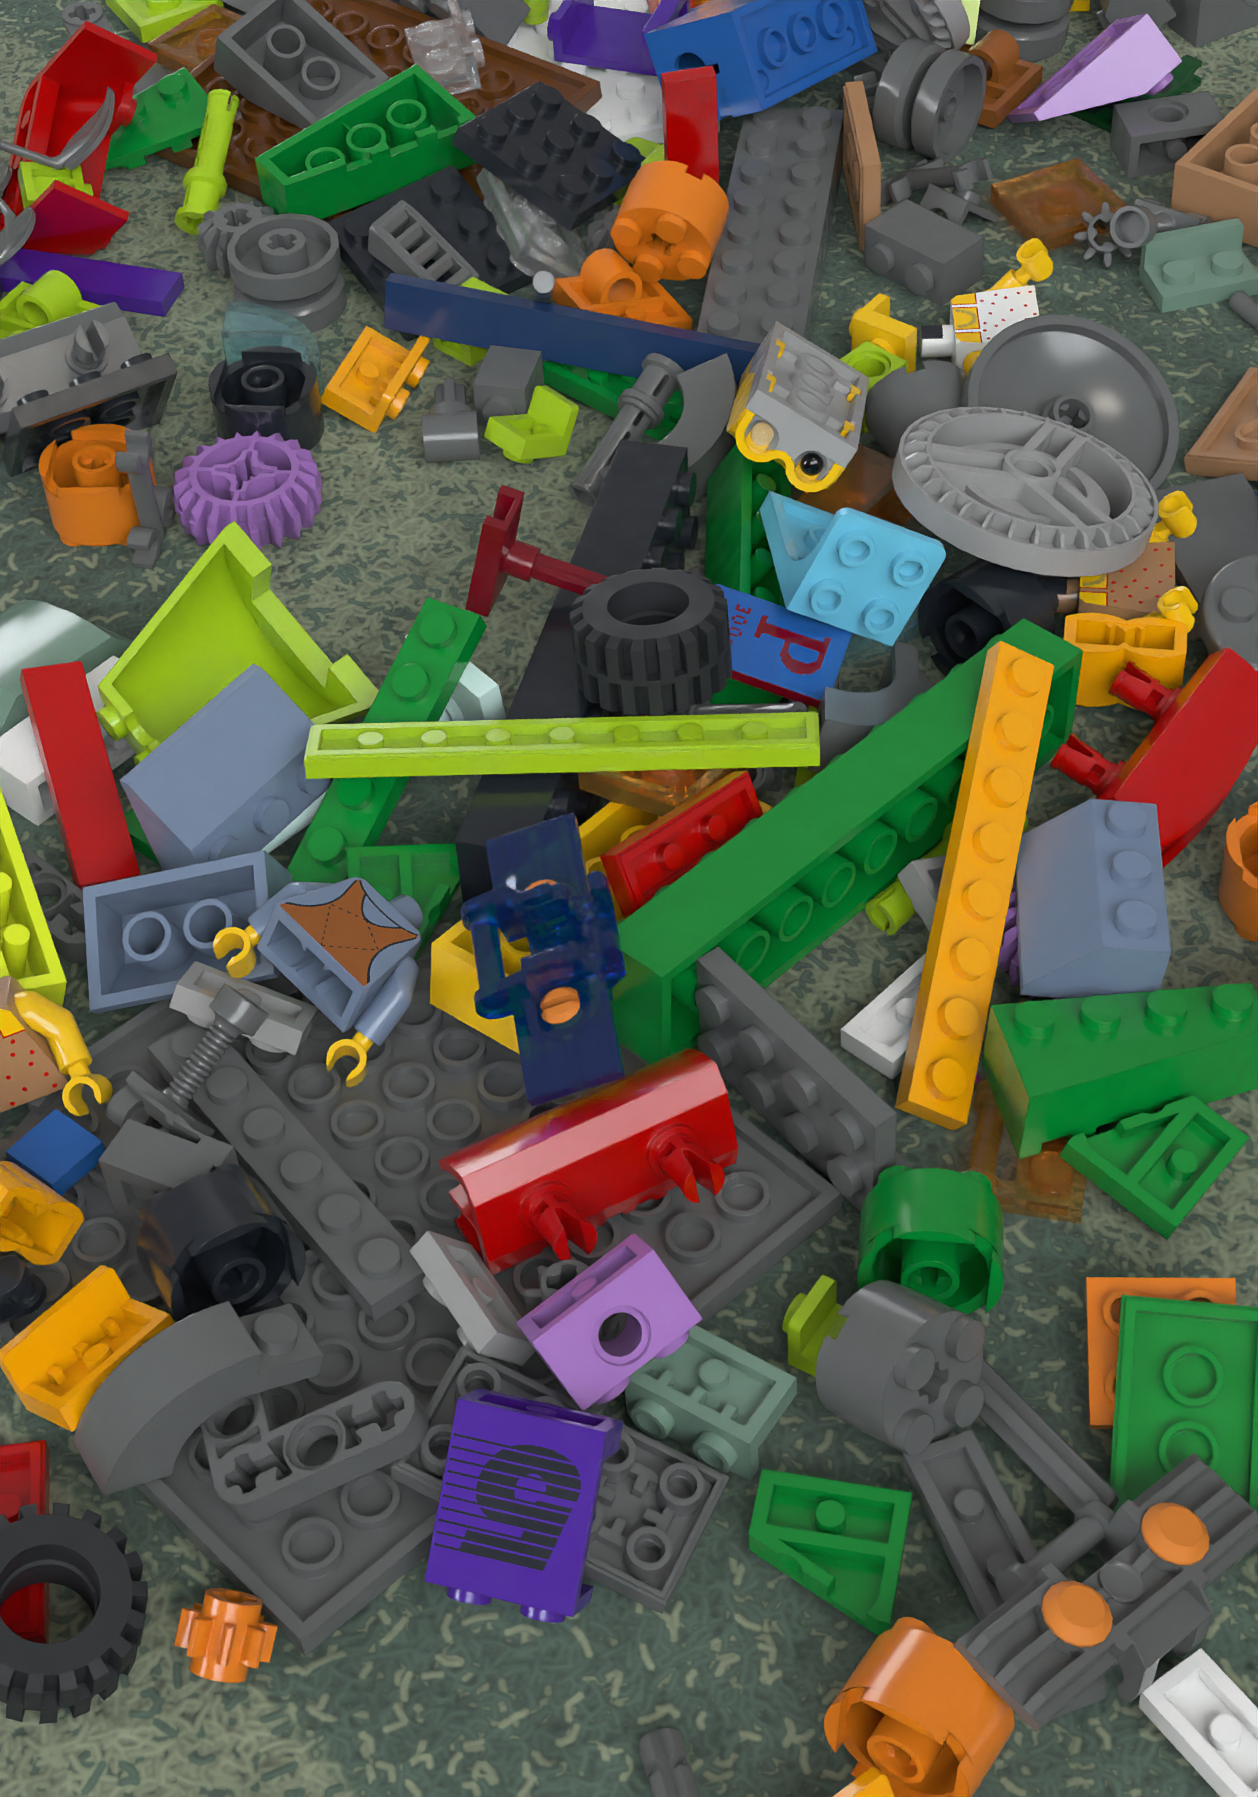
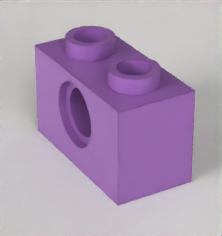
(569, 1321)

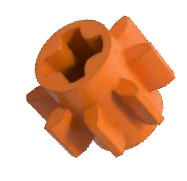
(225, 1635)

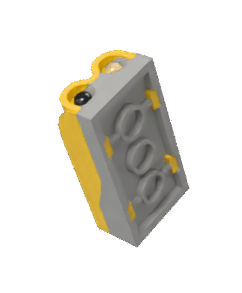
(799, 409)

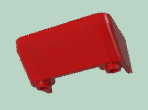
(52, 112)

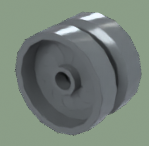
(1035, 24)
(929, 99)
(289, 266)

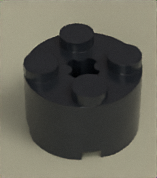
(268, 394)
(979, 604)
(218, 1244)

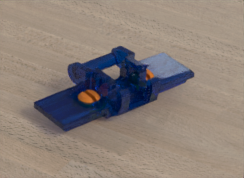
(574, 962)

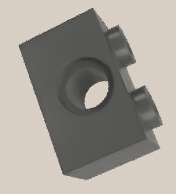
(1160, 131)

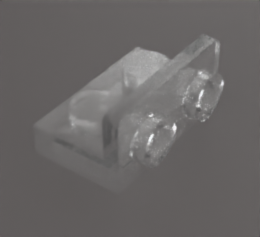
(448, 50)

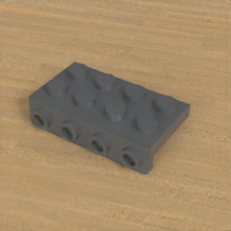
(794, 1079)

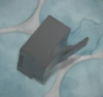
(152, 1161)

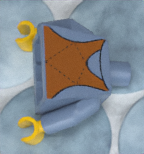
(342, 952)

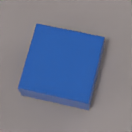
(57, 1152)

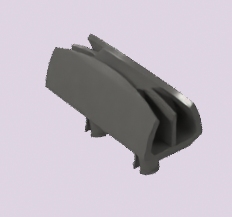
(61, 352)

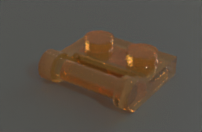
(1043, 1182)

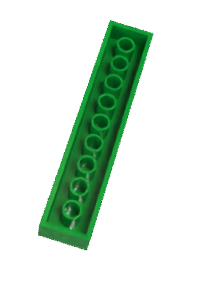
(818, 851)

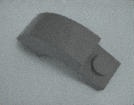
(708, 402)
(850, 716)
(180, 1380)

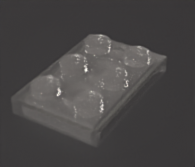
(531, 235)

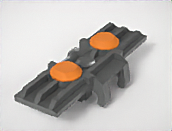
(1143, 1602)

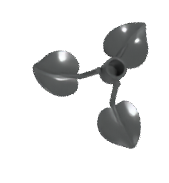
(79, 147)

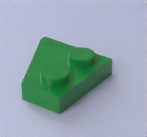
(421, 871)
(1159, 1160)
(834, 1540)

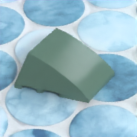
(45, 635)

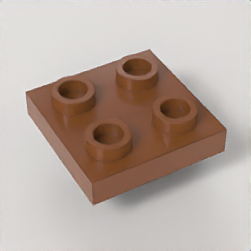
(1007, 76)

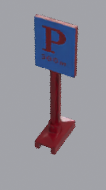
(767, 641)

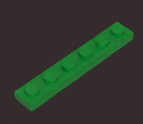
(413, 691)

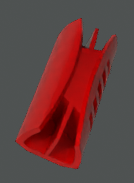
(1189, 756)
(594, 1160)

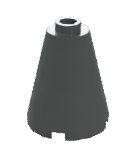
(905, 398)

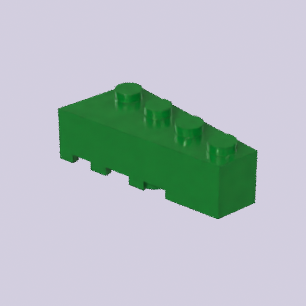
(366, 148)
(1108, 1057)

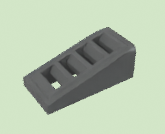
(405, 227)

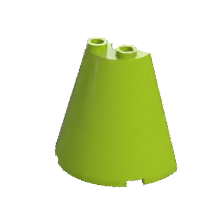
(207, 637)

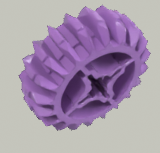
(253, 479)

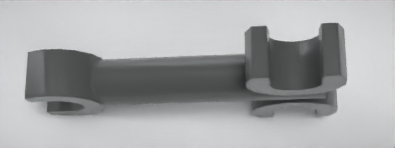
(923, 173)
(149, 500)

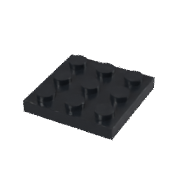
(551, 154)
(454, 213)
(126, 398)

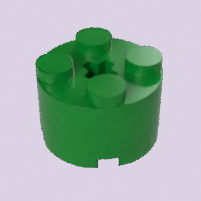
(934, 1235)

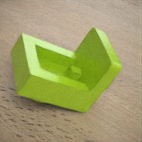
(540, 432)

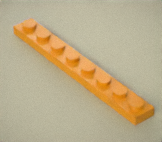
(975, 889)

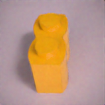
(1109, 644)
(34, 1217)

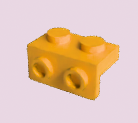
(374, 379)
(77, 1345)

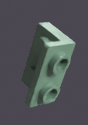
(1197, 266)
(711, 1401)

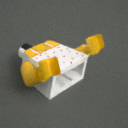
(982, 315)

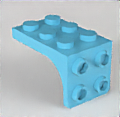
(849, 566)

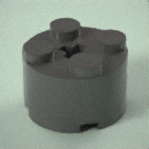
(902, 1367)

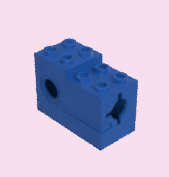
(763, 47)

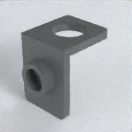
(955, 204)

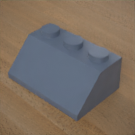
(226, 776)
(1092, 902)
(155, 926)

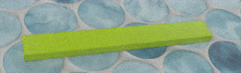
(563, 745)

